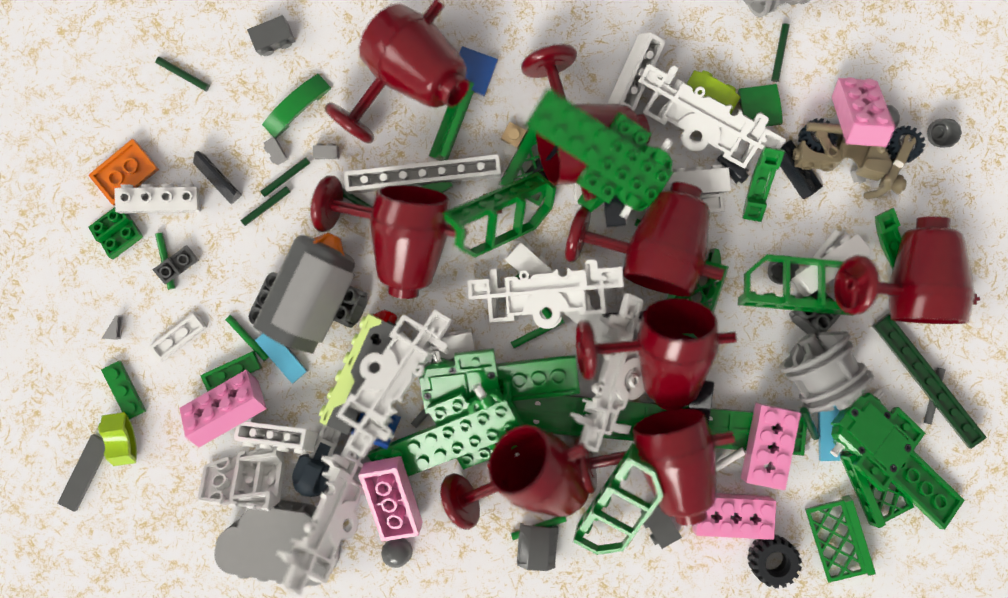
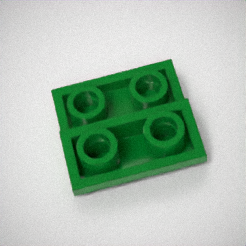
(764, 100)
(115, 232)

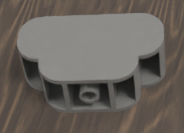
(252, 542)

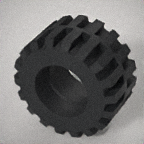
(784, 572)

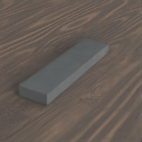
(83, 473)

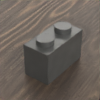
(271, 36)
(662, 528)

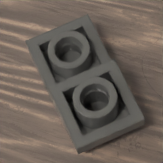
(175, 264)

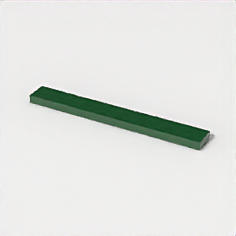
(929, 381)

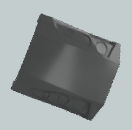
(351, 307)
(813, 322)
(537, 547)

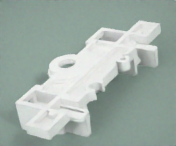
(708, 116)
(549, 290)
(391, 382)
(327, 523)

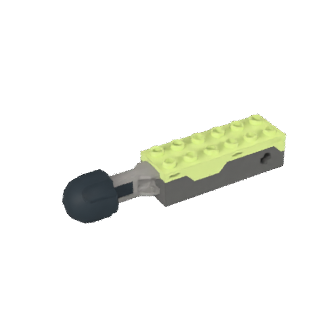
(308, 471)

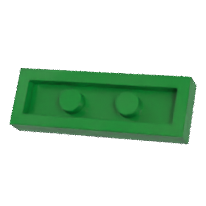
(225, 372)
(123, 389)

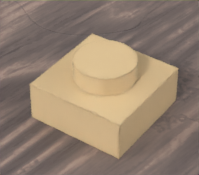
(513, 135)

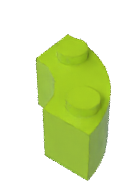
(714, 88)
(118, 439)

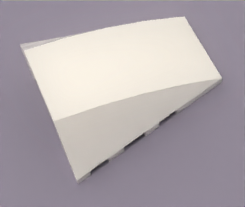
(245, 480)

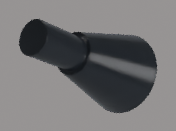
(736, 172)

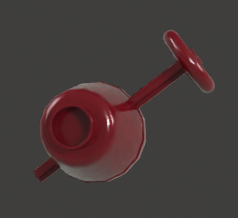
(409, 57)
(548, 63)
(404, 233)
(665, 248)
(927, 282)
(670, 362)
(684, 458)
(538, 480)

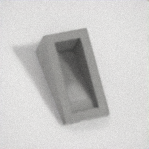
(114, 329)

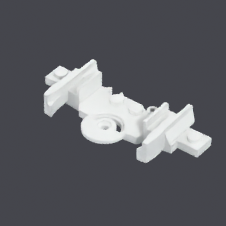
(614, 378)

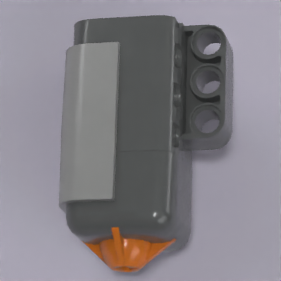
(305, 294)

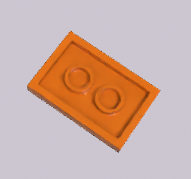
(126, 166)

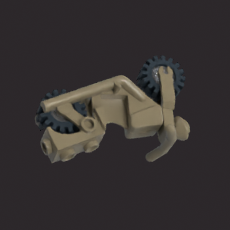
(873, 162)

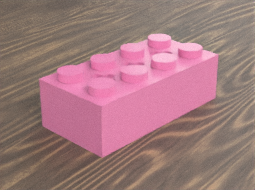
(862, 112)
(222, 408)
(779, 455)
(391, 498)
(740, 526)

